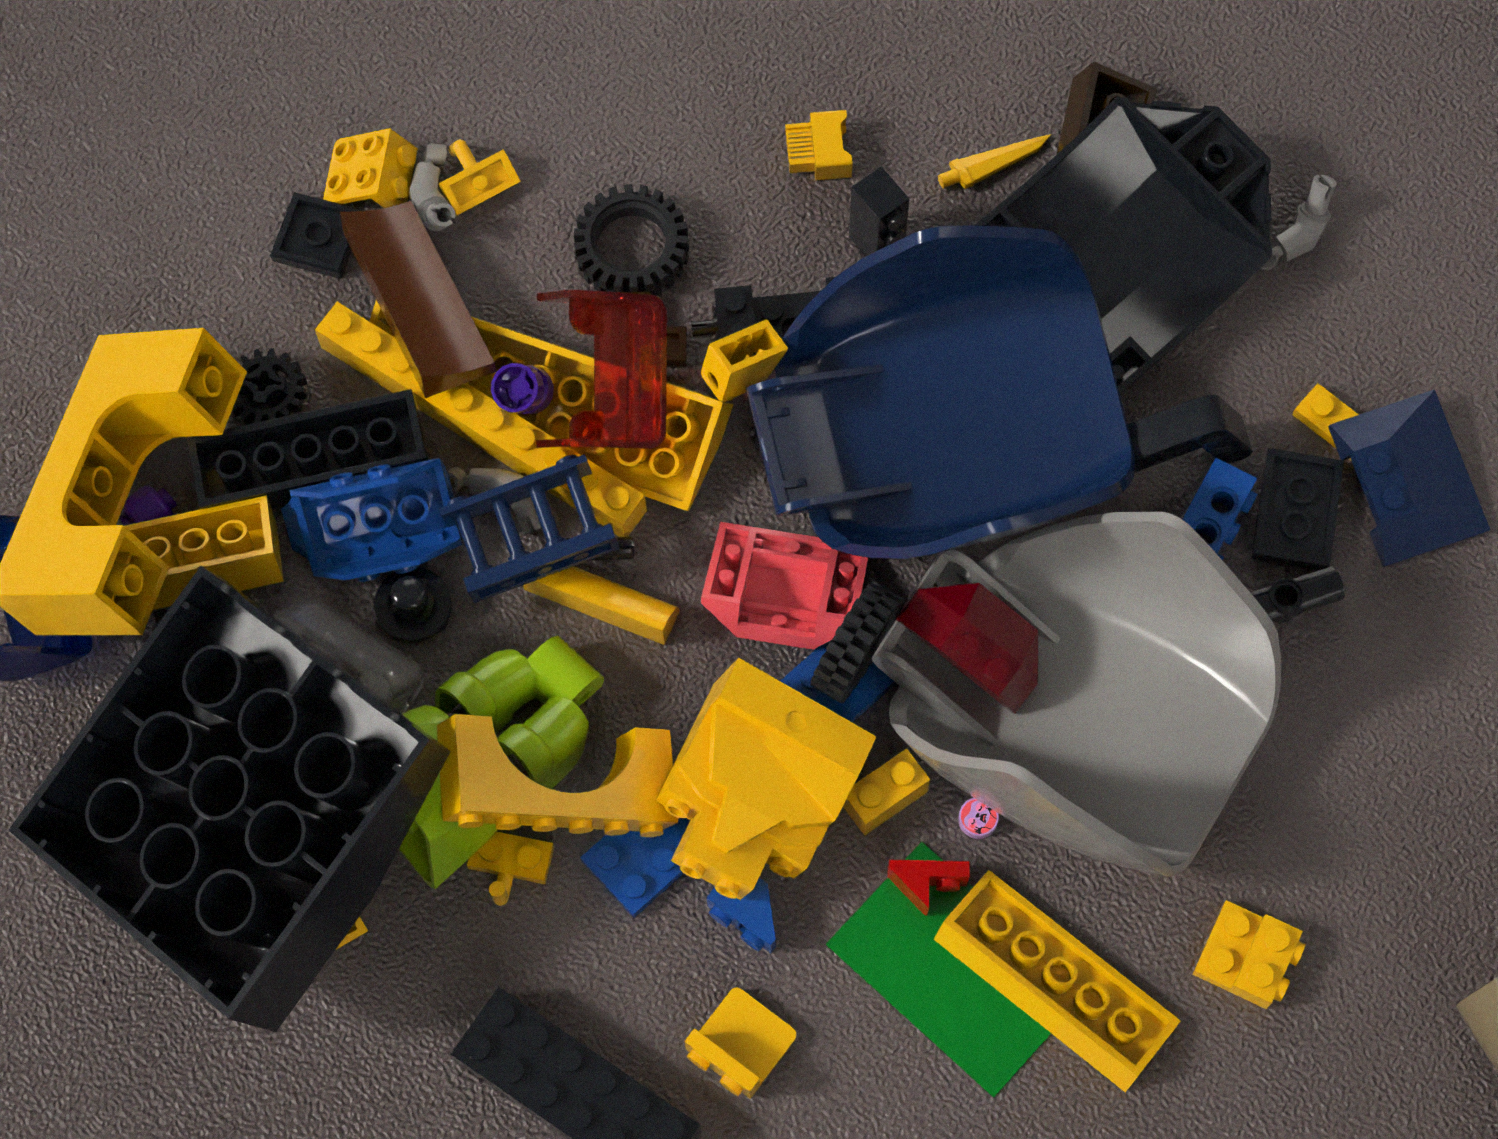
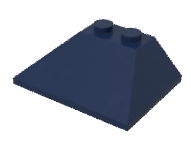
(1411, 477)

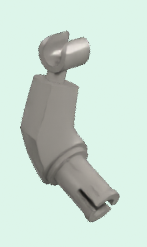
(424, 193)
(1308, 225)
(488, 478)

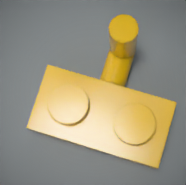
(477, 180)
(512, 858)

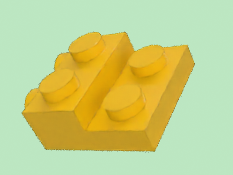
(1249, 955)

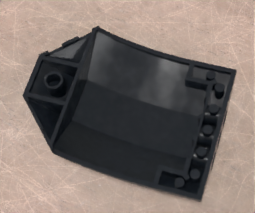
(1162, 177)

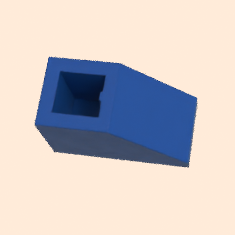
(749, 915)

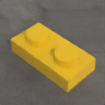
(1320, 410)

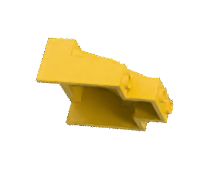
(759, 780)

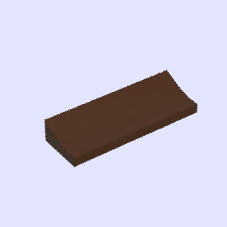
(417, 297)

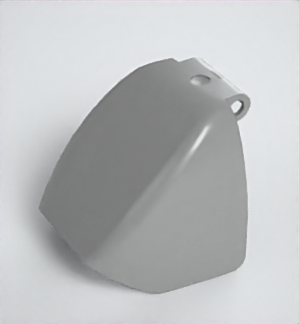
(1143, 698)

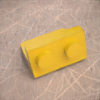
(371, 167)
(740, 1042)

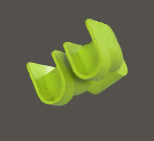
(506, 680)

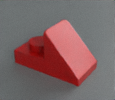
(916, 876)

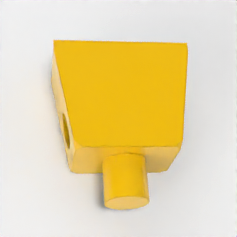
(731, 364)

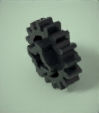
(270, 393)

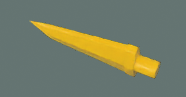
(981, 166)

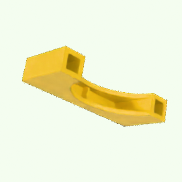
(486, 788)

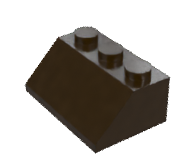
(1093, 91)

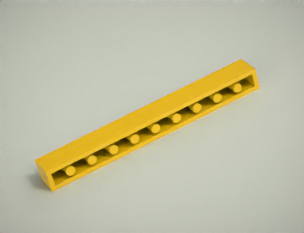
(475, 417)

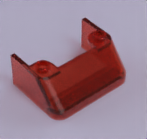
(627, 370)

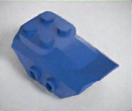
(372, 521)

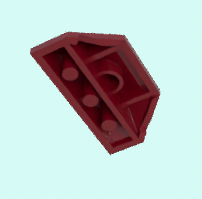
(978, 638)

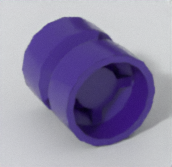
(522, 388)

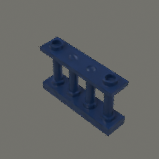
(558, 551)

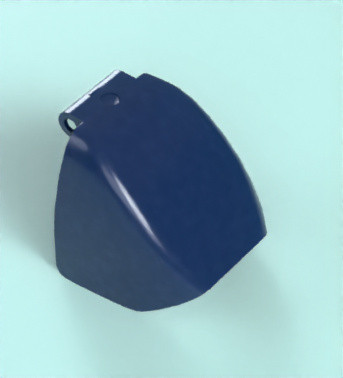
(945, 396)

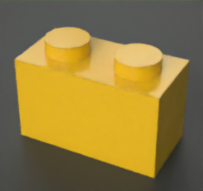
(886, 791)

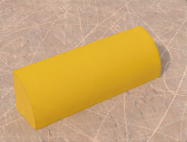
(608, 602)

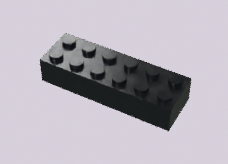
(306, 449)
(562, 1078)

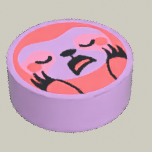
(977, 819)

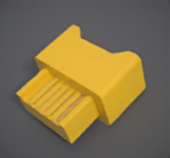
(819, 146)

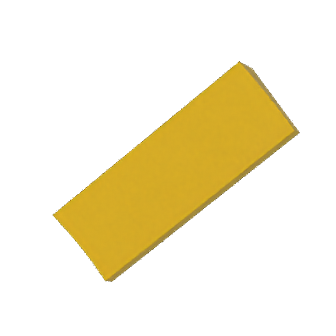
(1056, 980)

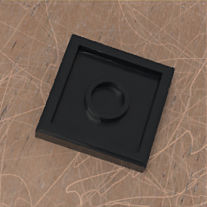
(313, 236)

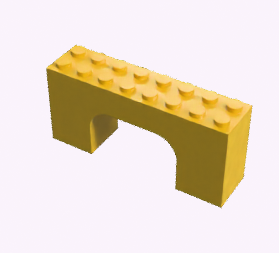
(67, 557)

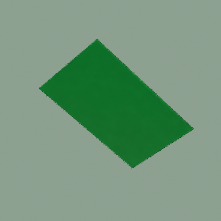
(942, 997)

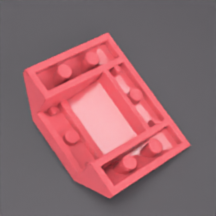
(780, 585)

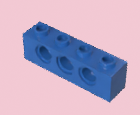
(1223, 485)

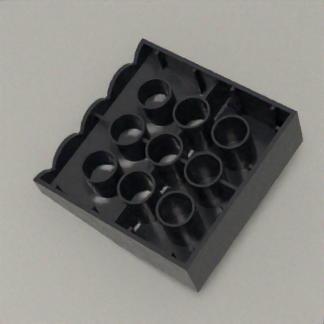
(233, 801)

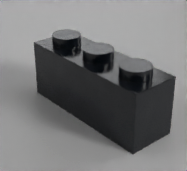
(877, 212)

